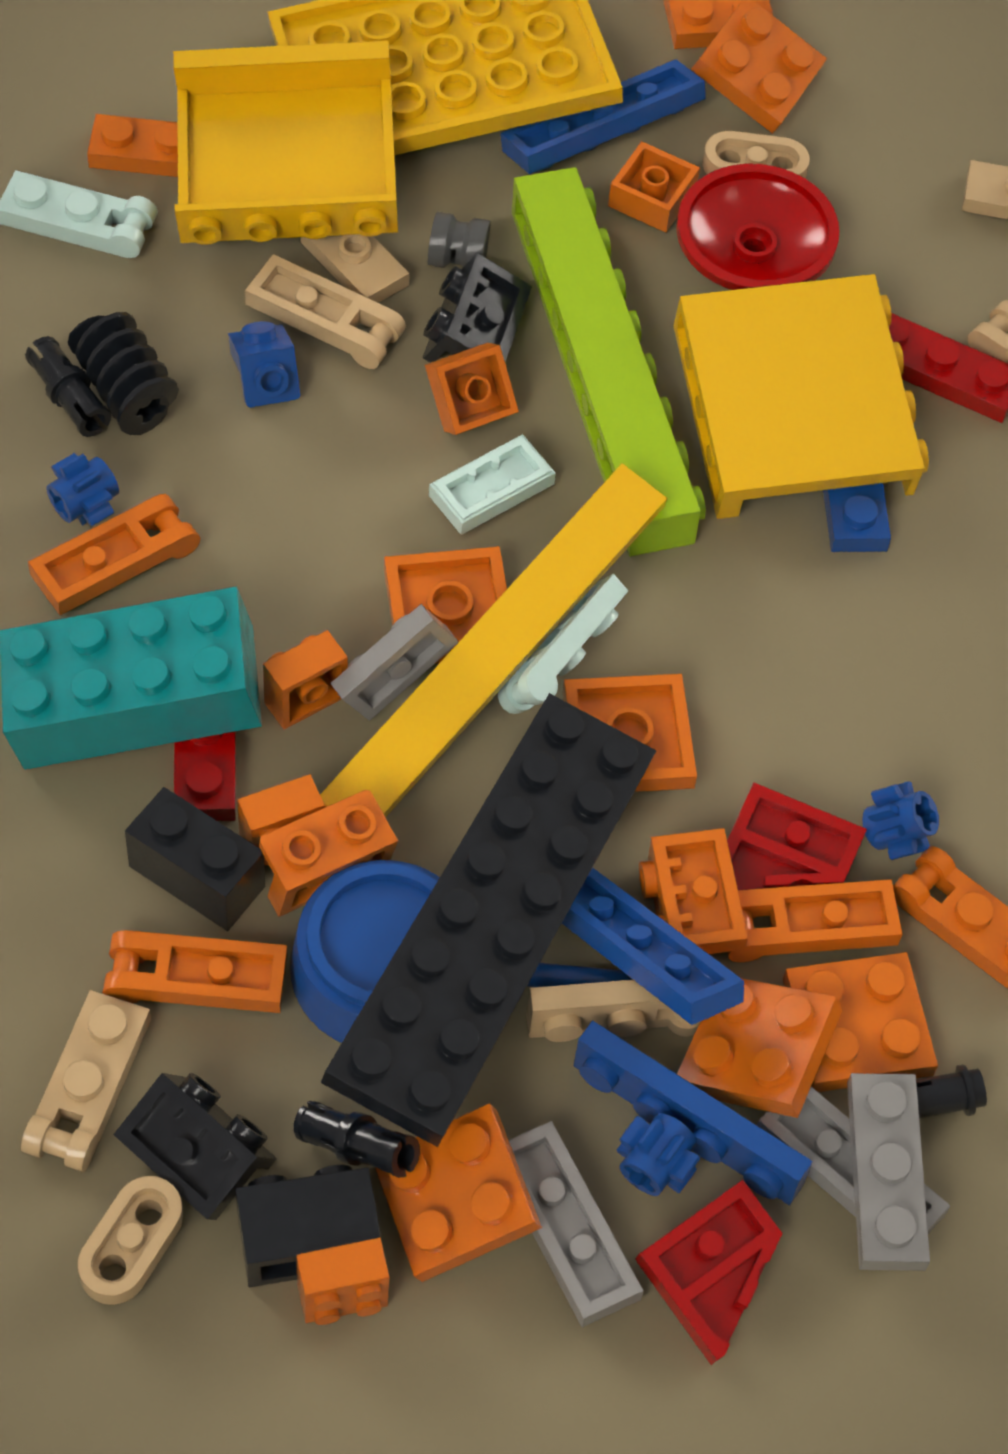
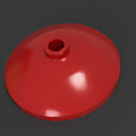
(757, 227)

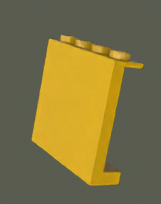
(285, 142)
(797, 390)

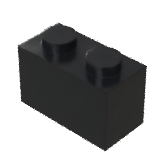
(195, 858)
(301, 1217)

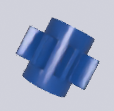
(82, 489)
(900, 820)
(658, 1154)

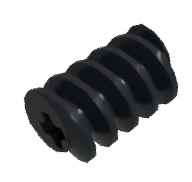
(124, 370)

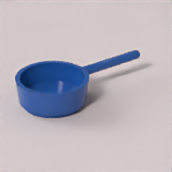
(356, 928)

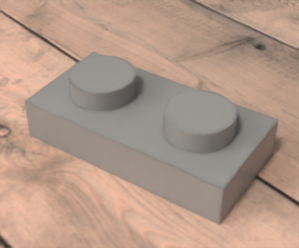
(394, 662)

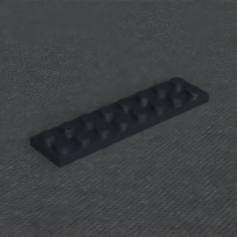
(488, 921)

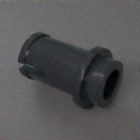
(951, 1093)

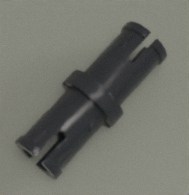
(68, 386)
(357, 1139)

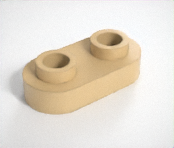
(737, 147)
(128, 1242)

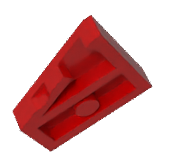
(790, 843)
(713, 1266)

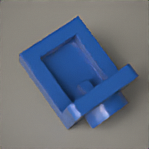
(265, 363)

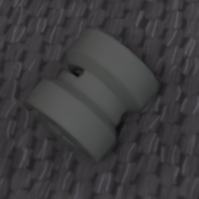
(457, 240)

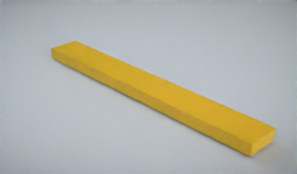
(500, 642)

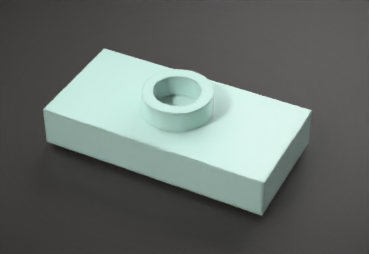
(491, 484)

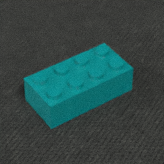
(129, 678)

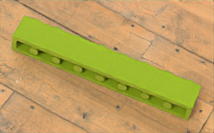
(603, 350)

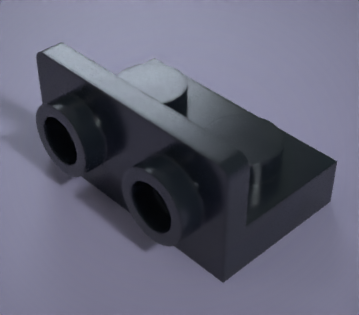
(479, 307)
(194, 1142)

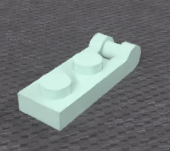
(77, 214)
(563, 647)

